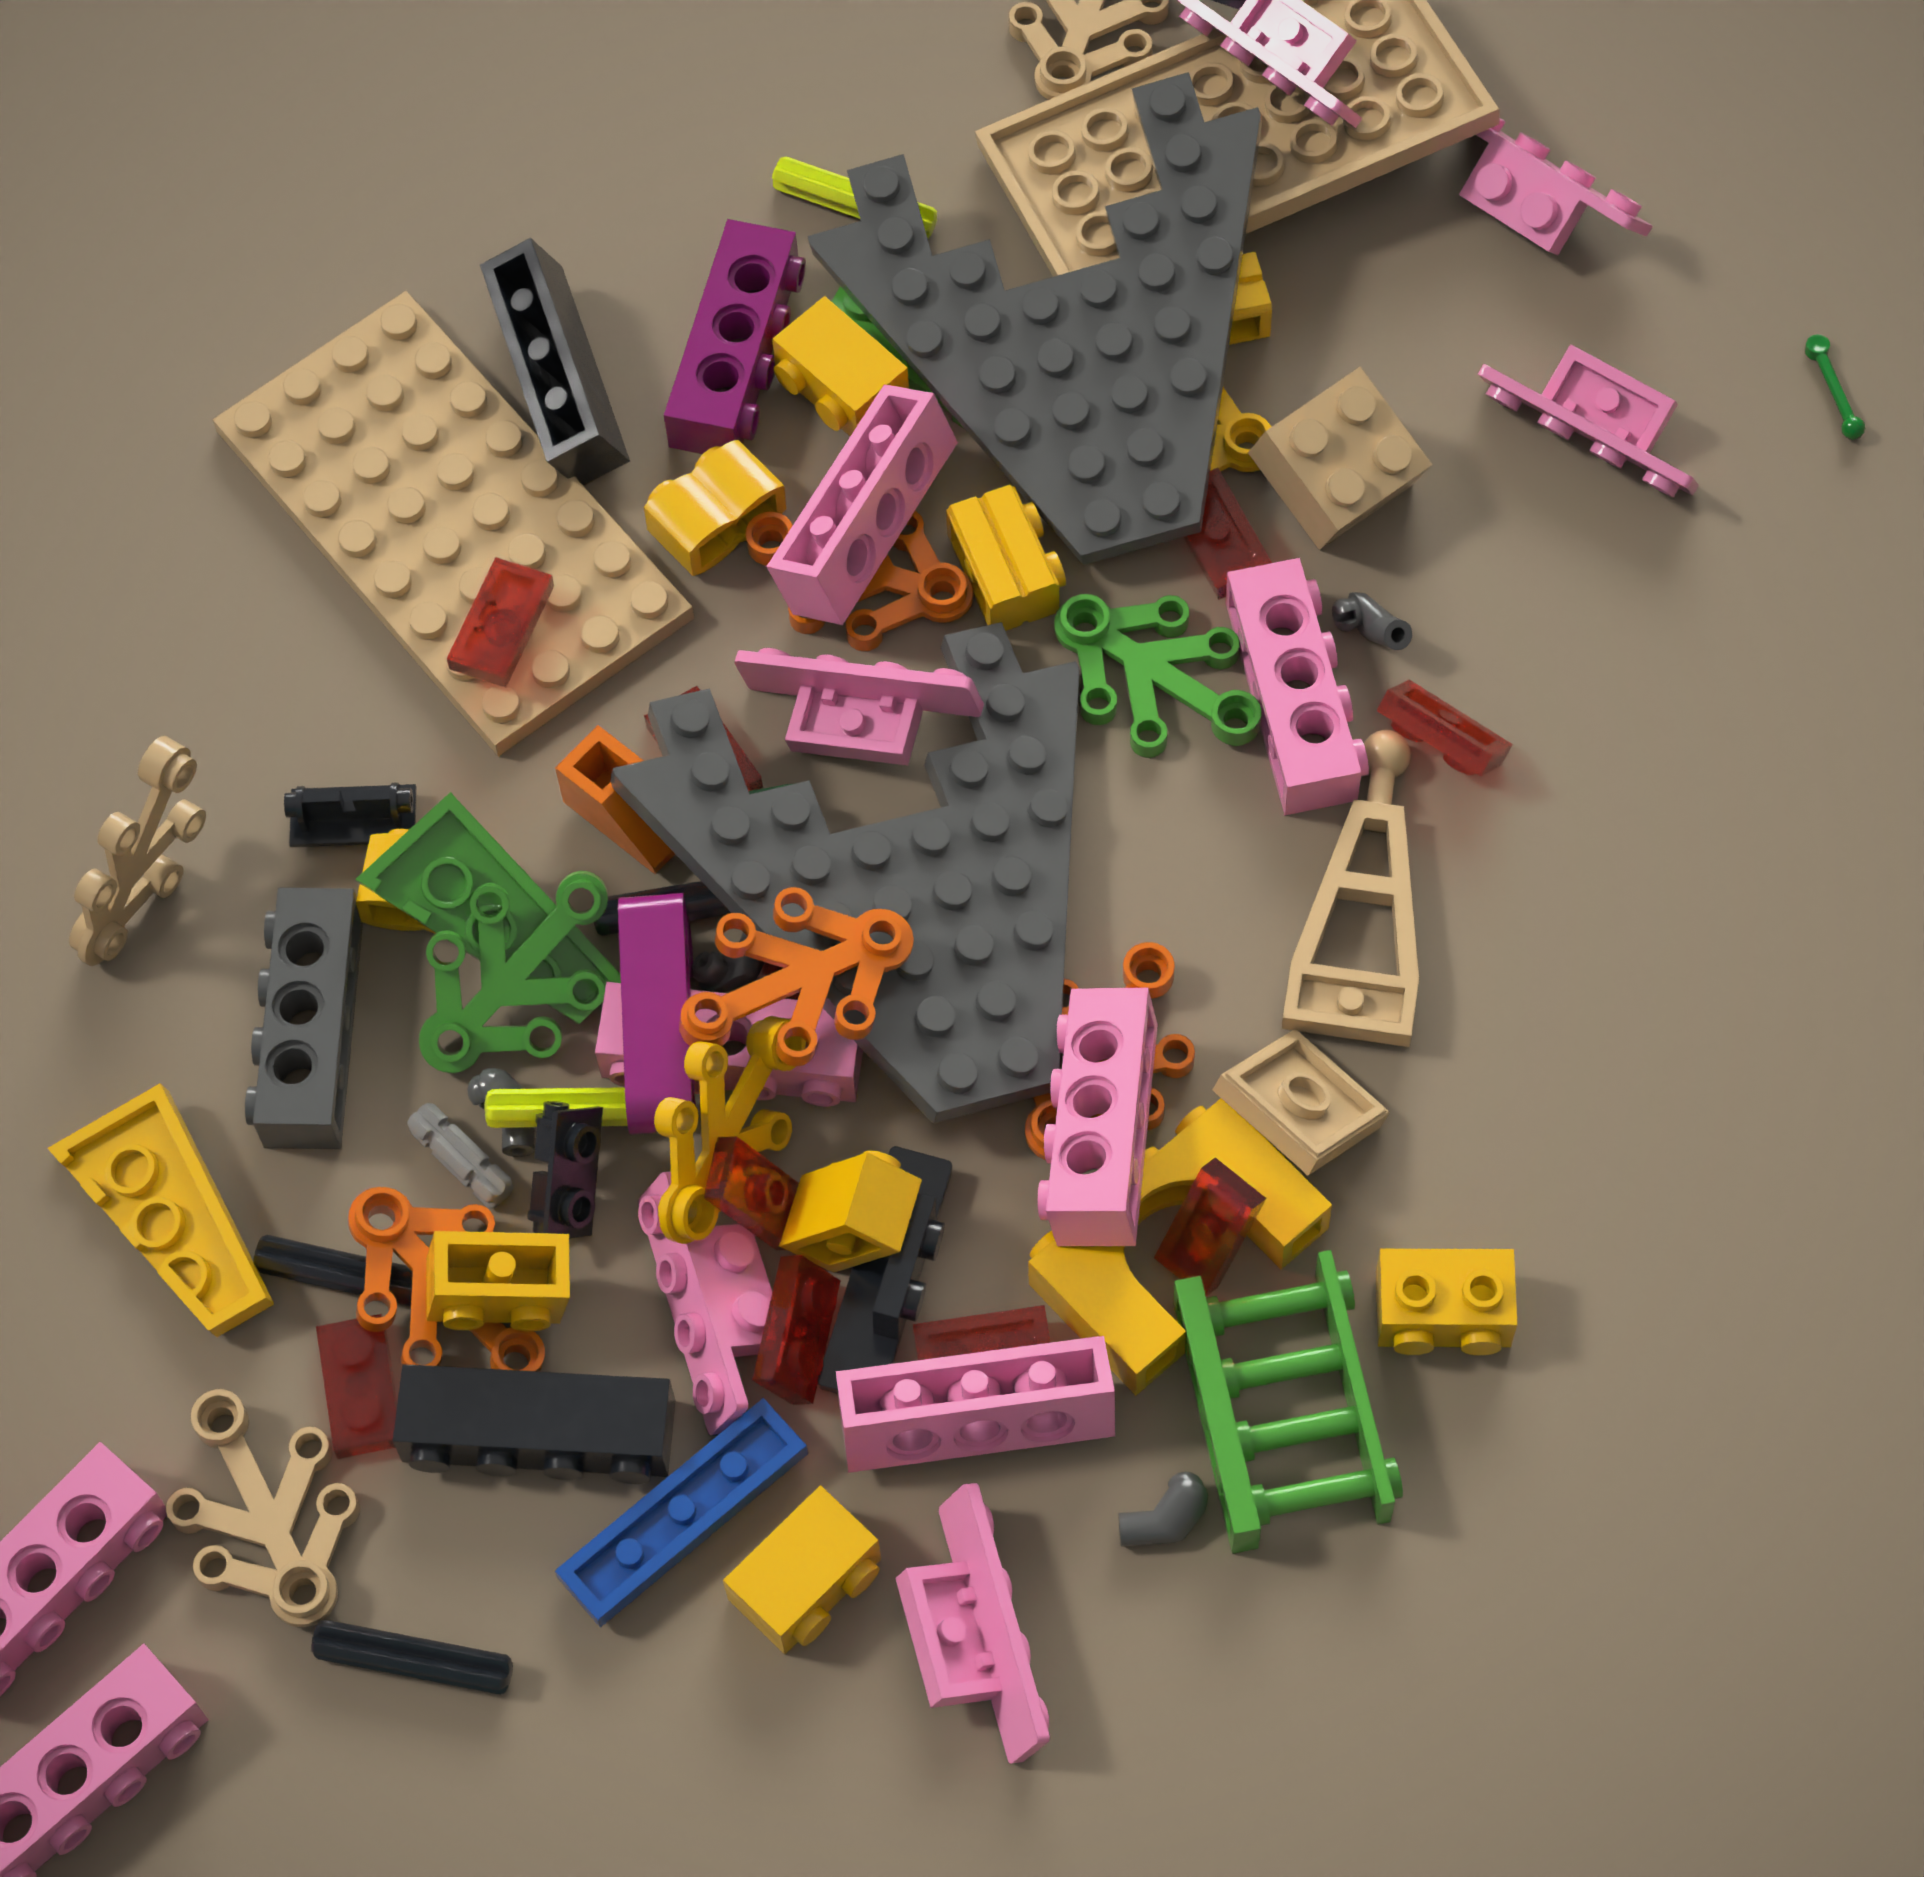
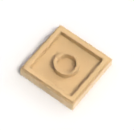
(1301, 1101)

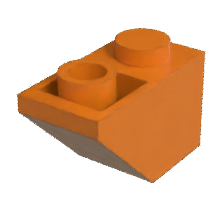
(588, 790)

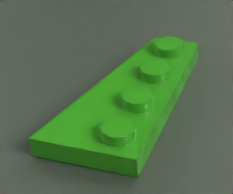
(439, 868)

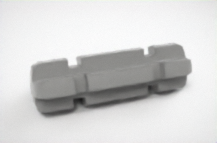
(460, 1155)

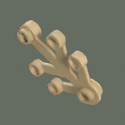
(1082, 25)
(136, 850)
(268, 1519)

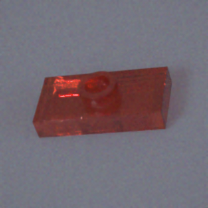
(500, 622)
(750, 1189)

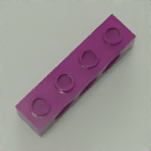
(745, 261)

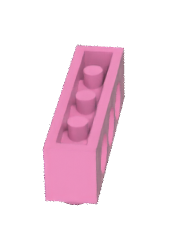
(862, 504)
(1304, 772)
(821, 1082)
(1106, 1203)
(976, 1403)
(47, 1539)
(83, 1738)

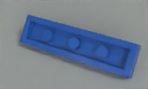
(681, 1512)

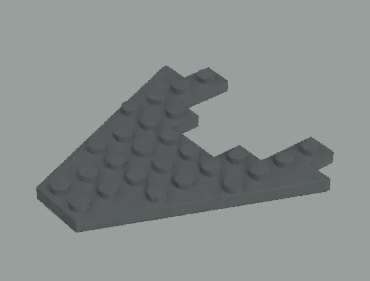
(1091, 381)
(975, 880)

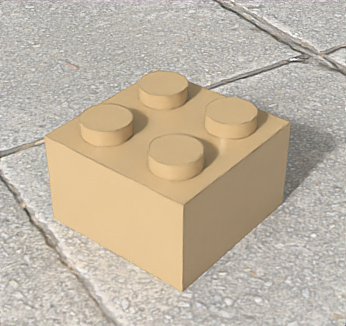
(1339, 458)

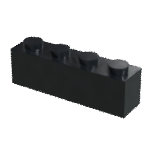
(554, 362)
(534, 1422)

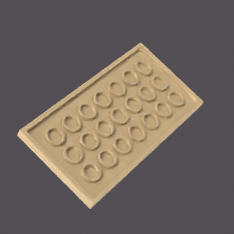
(1090, 149)
(414, 487)

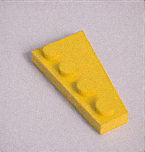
(164, 1201)

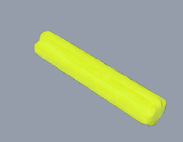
(829, 189)
(519, 1106)

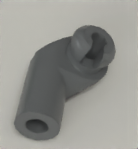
(1371, 621)
(723, 973)
(515, 1141)
(1171, 1518)

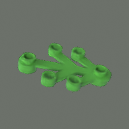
(1152, 665)
(505, 981)

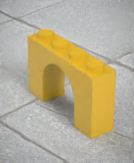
(1094, 1284)

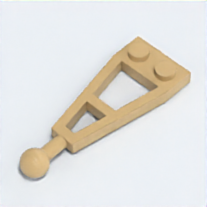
(1351, 1000)

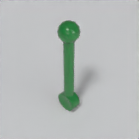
(1817, 349)

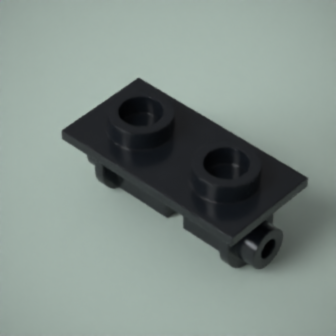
(348, 813)
(566, 1193)

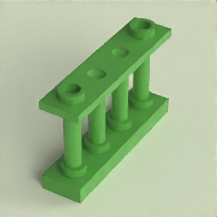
(1234, 1443)

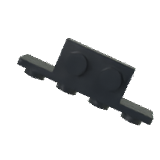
(888, 1289)

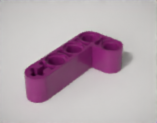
(654, 987)

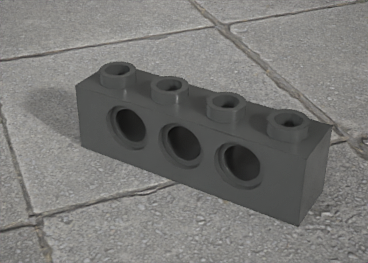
(313, 1110)

